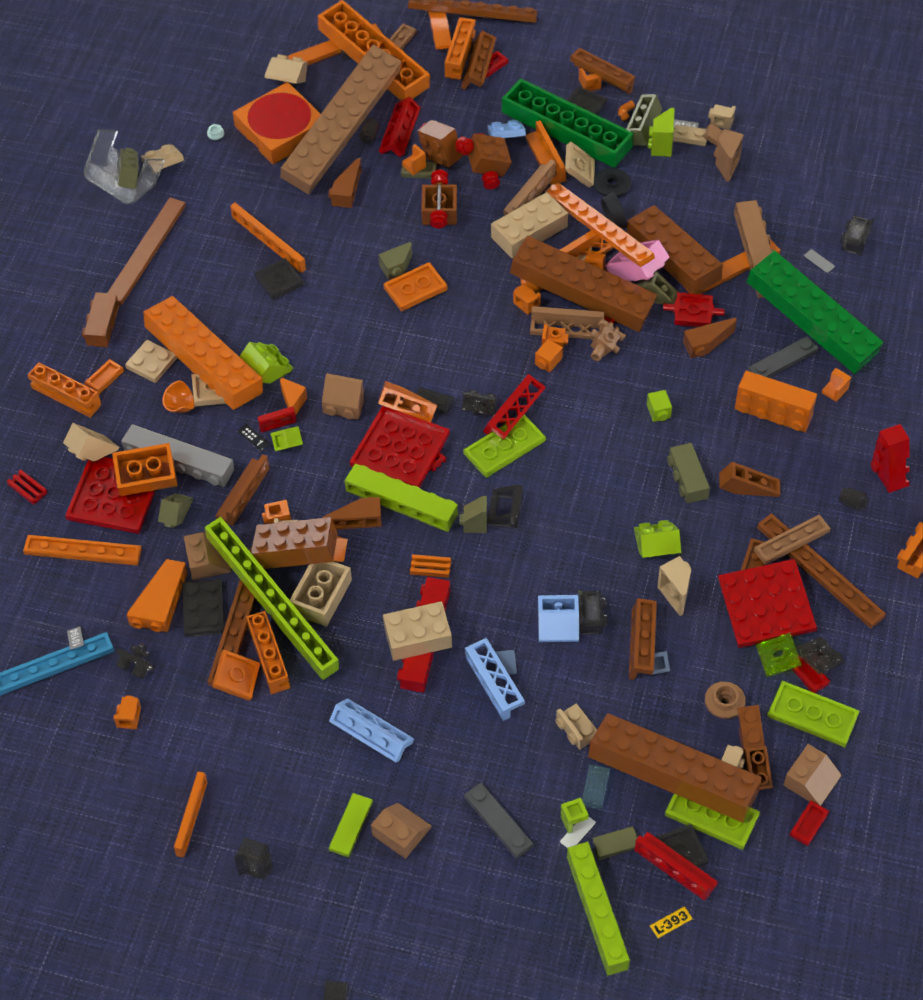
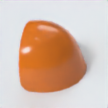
(178, 398)

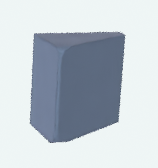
(508, 660)
(661, 662)

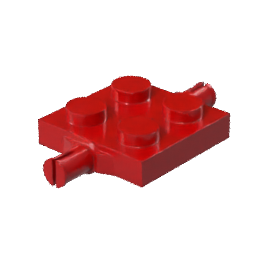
(693, 309)

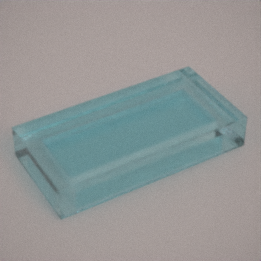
(595, 786)

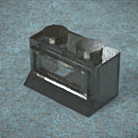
(856, 235)
(590, 612)
(253, 859)

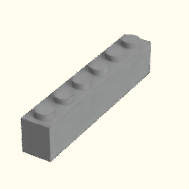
(186, 457)

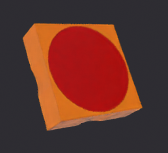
(276, 121)

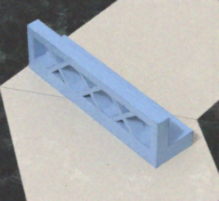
(488, 683)
(370, 729)

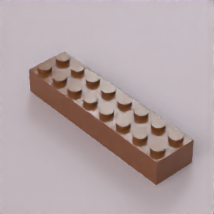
(582, 283)
(675, 767)

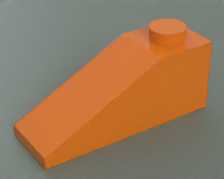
(406, 402)

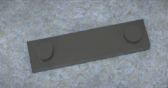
(784, 358)
(498, 820)

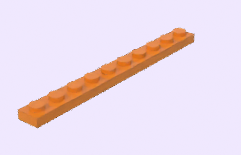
(601, 225)

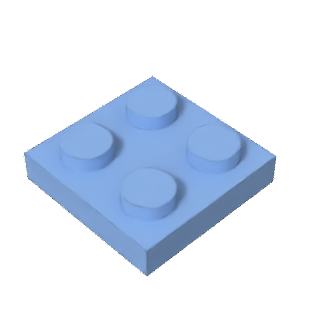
(510, 129)

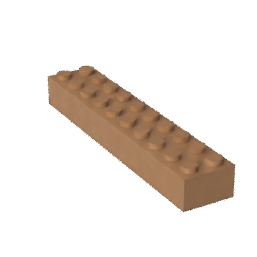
(340, 119)

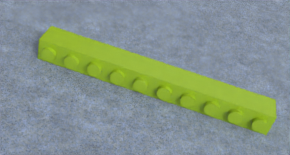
(272, 598)

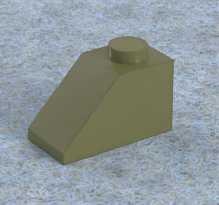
(395, 261)
(657, 284)
(174, 509)
(475, 516)

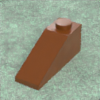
(345, 186)
(704, 339)
(747, 481)
(358, 514)

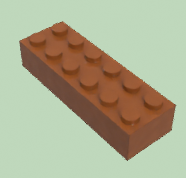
(687, 258)

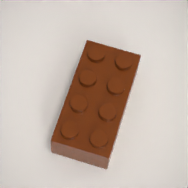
(295, 543)

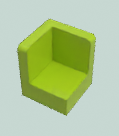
(286, 438)
(572, 813)

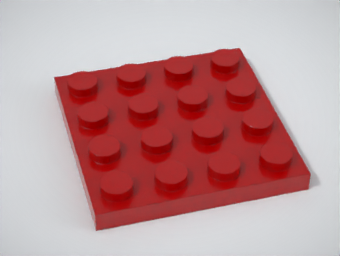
(400, 446)
(100, 503)
(766, 603)

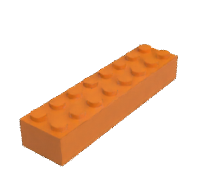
(357, 35)
(203, 352)

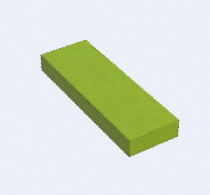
(350, 825)

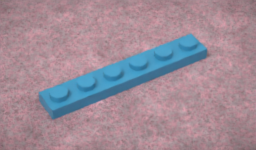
(54, 663)

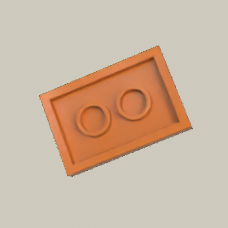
(415, 286)

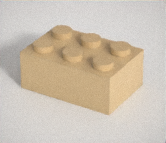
(321, 591)
(417, 631)

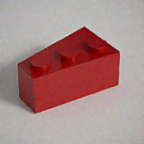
(890, 457)

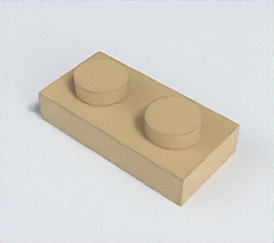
(689, 135)

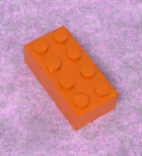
(775, 401)

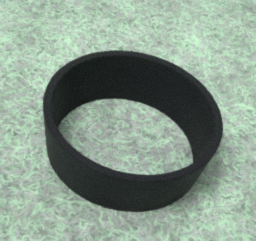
(613, 210)

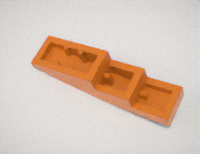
(439, 29)

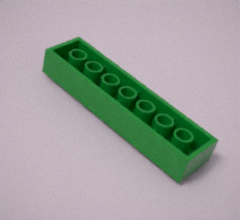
(568, 122)
(814, 312)

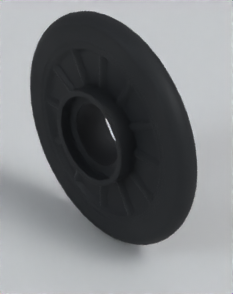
(621, 178)

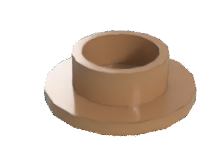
(727, 693)

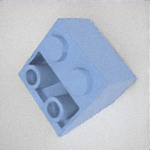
(558, 618)

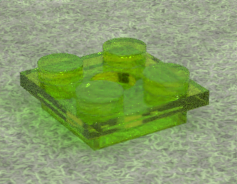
(788, 659)

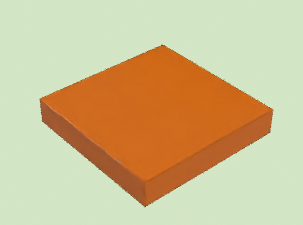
(236, 675)

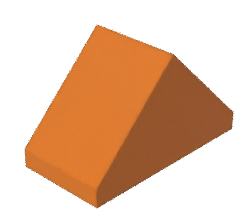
(293, 394)

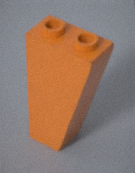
(159, 599)

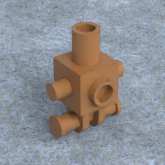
(605, 339)

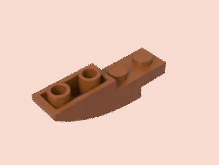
(753, 744)

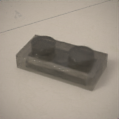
(442, 401)

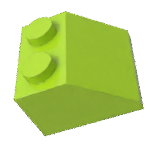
(662, 134)

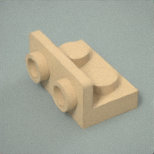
(576, 725)

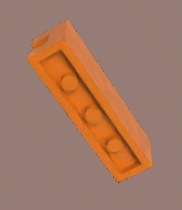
(460, 48)
(64, 390)
(912, 557)
(268, 652)

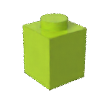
(659, 406)

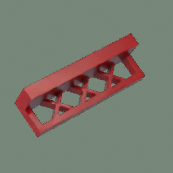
(400, 127)
(508, 405)
(675, 865)

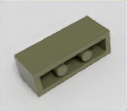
(642, 118)
(127, 168)
(688, 473)

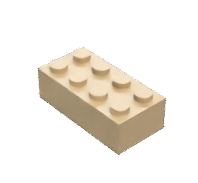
(537, 219)

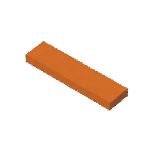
(190, 814)

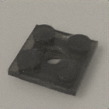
(820, 655)

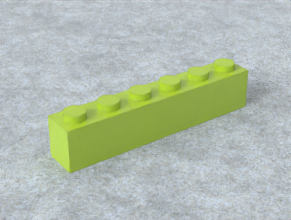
(402, 497)
(598, 909)

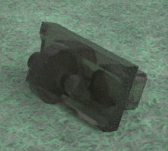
(479, 403)
(126, 658)

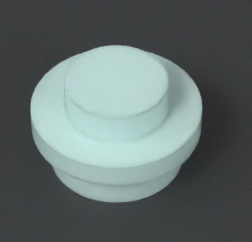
(215, 132)

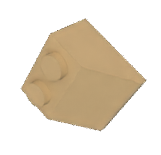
(287, 69)
(88, 443)
(674, 583)

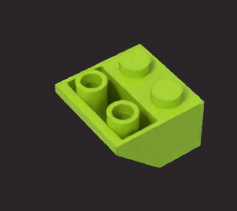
(266, 361)
(657, 539)

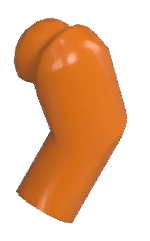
(622, 111)

